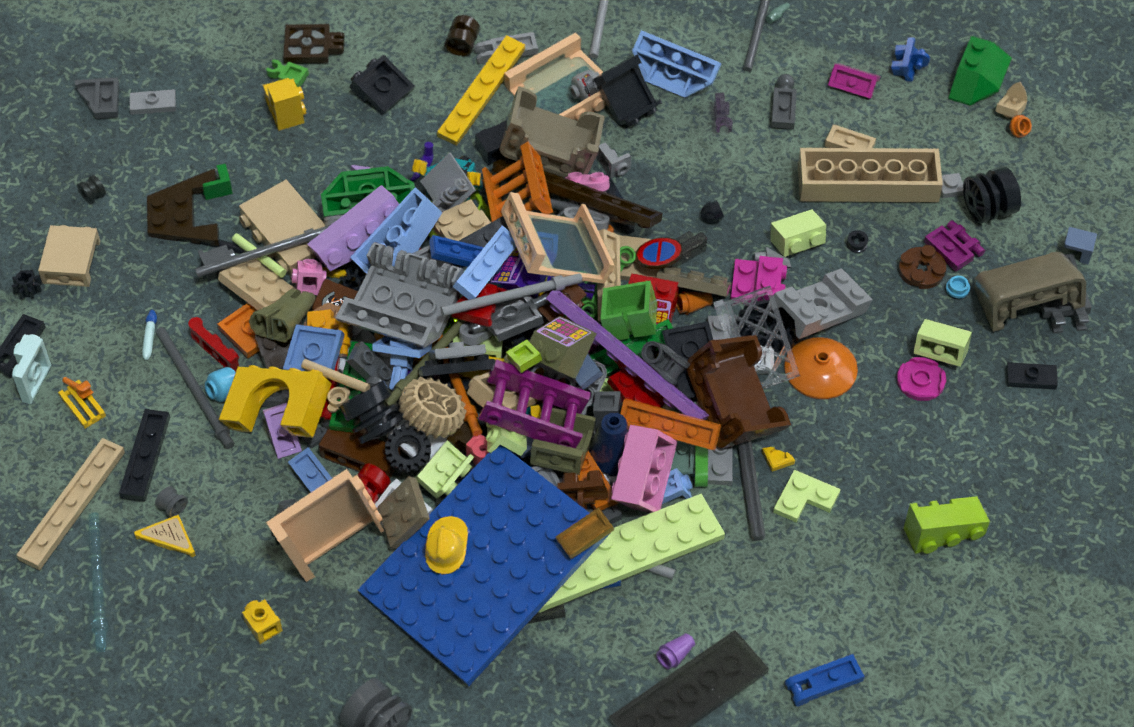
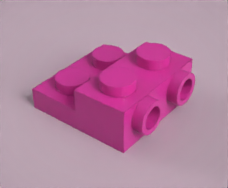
(757, 275)

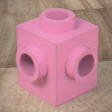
(308, 276)

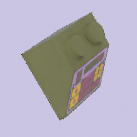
(563, 345)

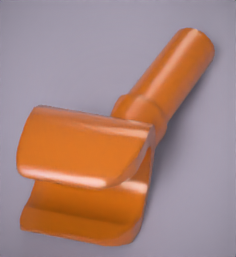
(82, 389)

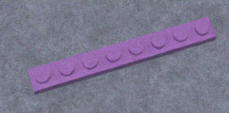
(618, 351)

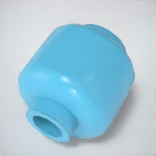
(219, 383)

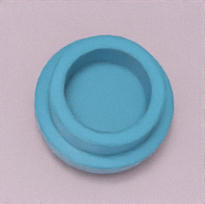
(958, 287)

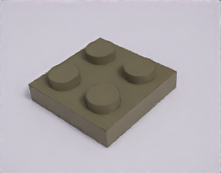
(403, 512)

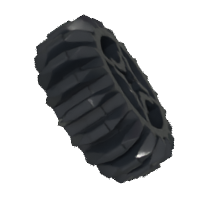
(755, 316)

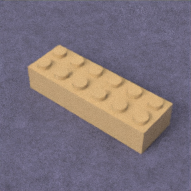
(869, 175)

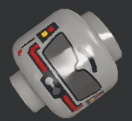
(584, 85)

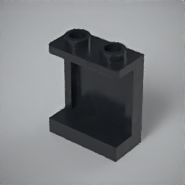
(626, 92)

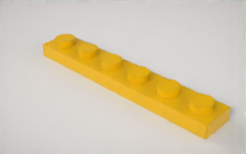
(481, 90)

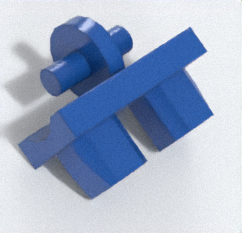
(911, 58)

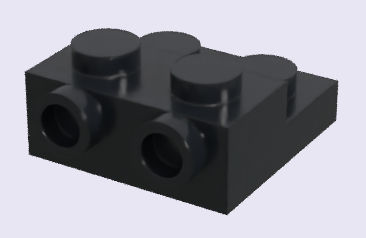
(381, 84)

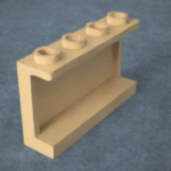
(279, 216)

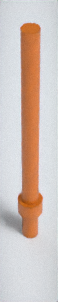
(471, 414)

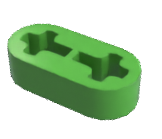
(701, 467)

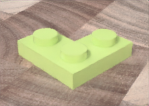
(803, 490)

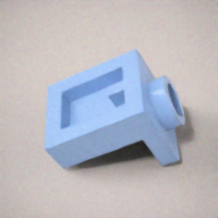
(677, 486)

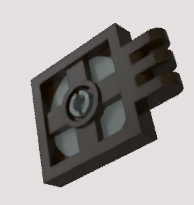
(311, 43)

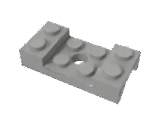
(837, 299)

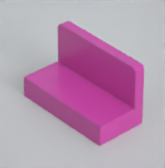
(853, 80)

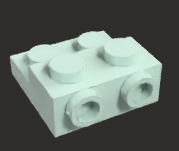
(31, 366)

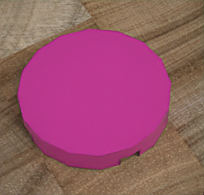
(918, 385)

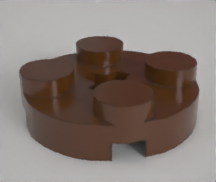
(926, 256)

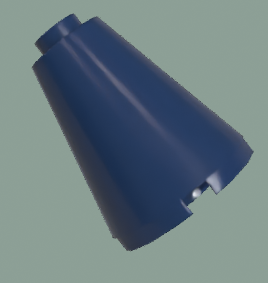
(608, 443)

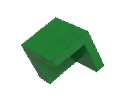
(220, 187)

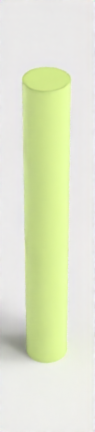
(265, 260)

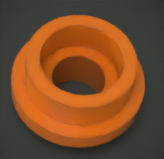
(1020, 126)

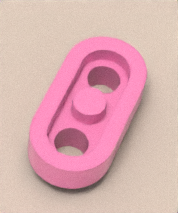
(595, 180)

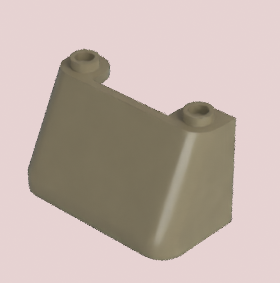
(560, 141)
(1028, 284)

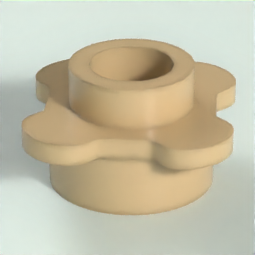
(337, 393)

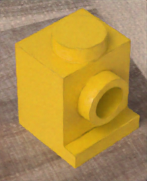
(261, 627)

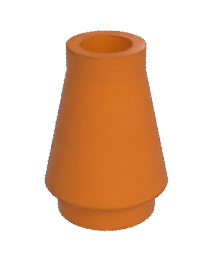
(693, 301)

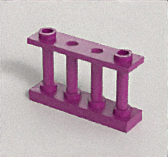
(540, 388)

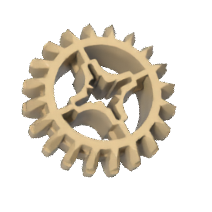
(432, 407)

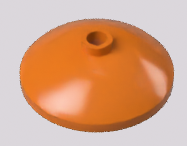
(822, 377)

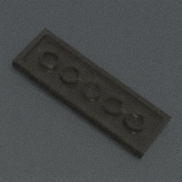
(695, 687)

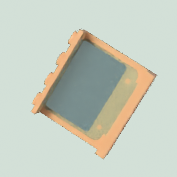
(551, 75)
(557, 243)

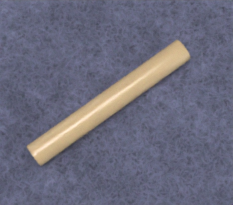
(336, 376)

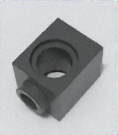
(605, 403)

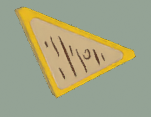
(168, 535)

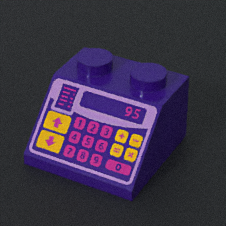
(515, 275)

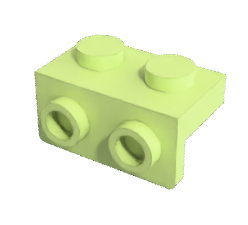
(509, 439)
(443, 470)

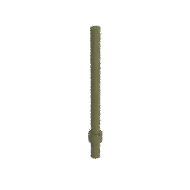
(414, 374)

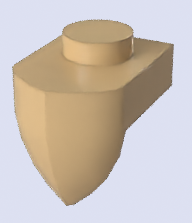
(1013, 102)

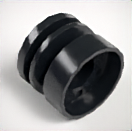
(992, 194)
(372, 412)

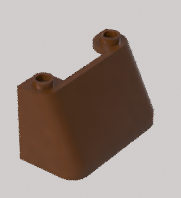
(732, 392)

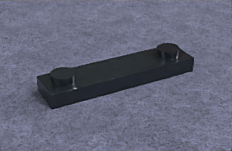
(144, 455)

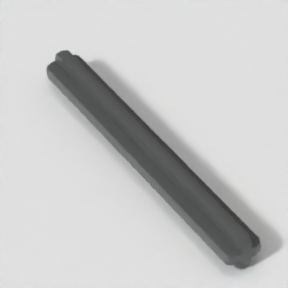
(751, 491)

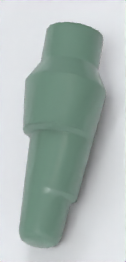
(776, 14)

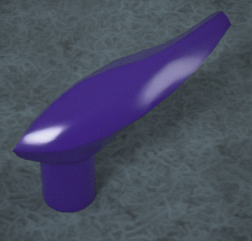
(427, 157)

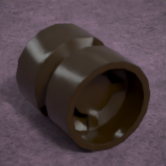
(462, 35)

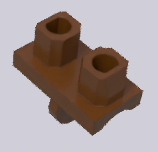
(584, 491)

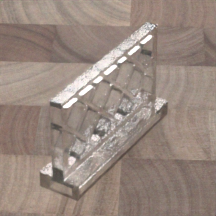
(731, 330)

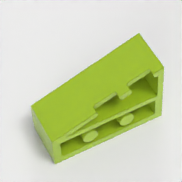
(945, 523)

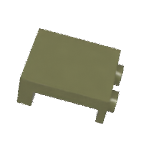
(563, 457)

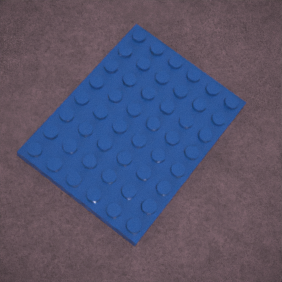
(506, 572)

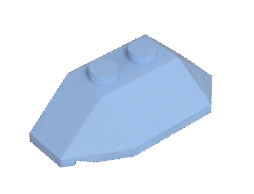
(674, 66)

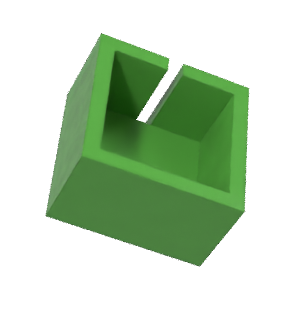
(629, 310)

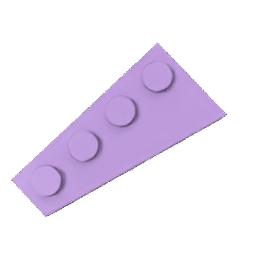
(350, 231)

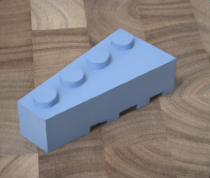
(402, 229)

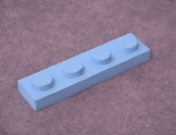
(485, 264)

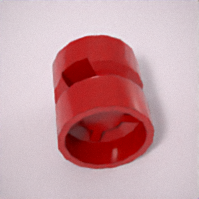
(374, 480)

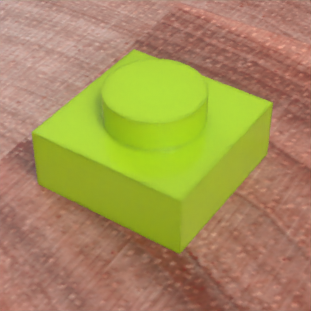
(524, 356)

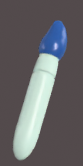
(151, 320)

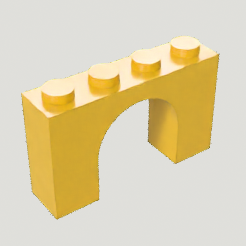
(255, 384)

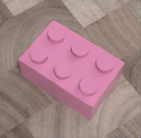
(644, 469)

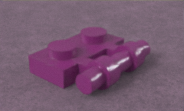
(952, 250)

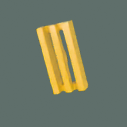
(93, 419)

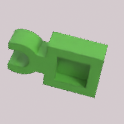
(289, 71)

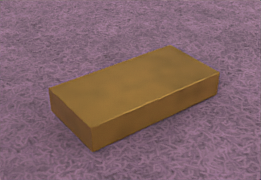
(584, 533)

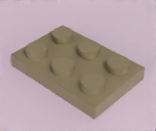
(696, 281)

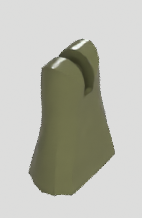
(282, 316)

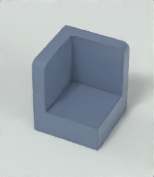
(1081, 241)

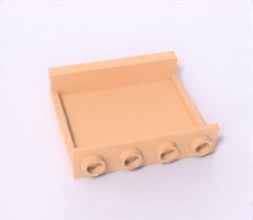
(324, 520)

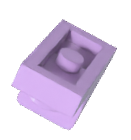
(282, 440)

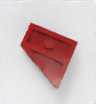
(479, 315)

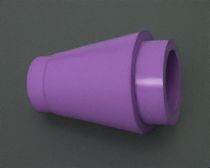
(675, 651)

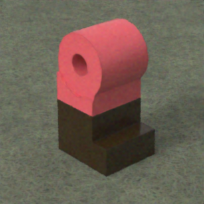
(469, 444)

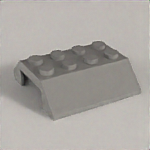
(402, 298)

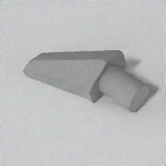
(770, 253)

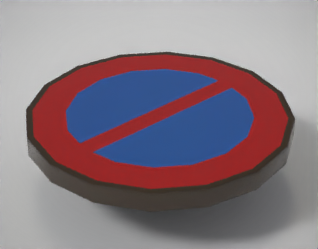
(659, 253)

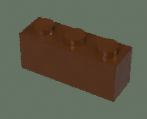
(347, 451)

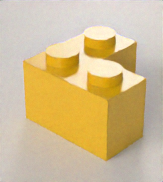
(285, 103)

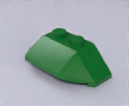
(979, 71)
(355, 185)

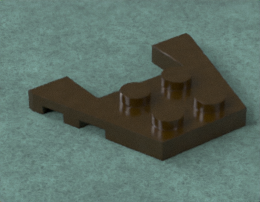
(172, 212)

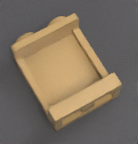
(68, 255)

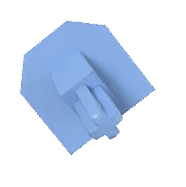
(401, 356)

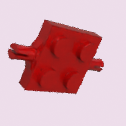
(633, 387)

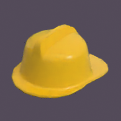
(446, 545)

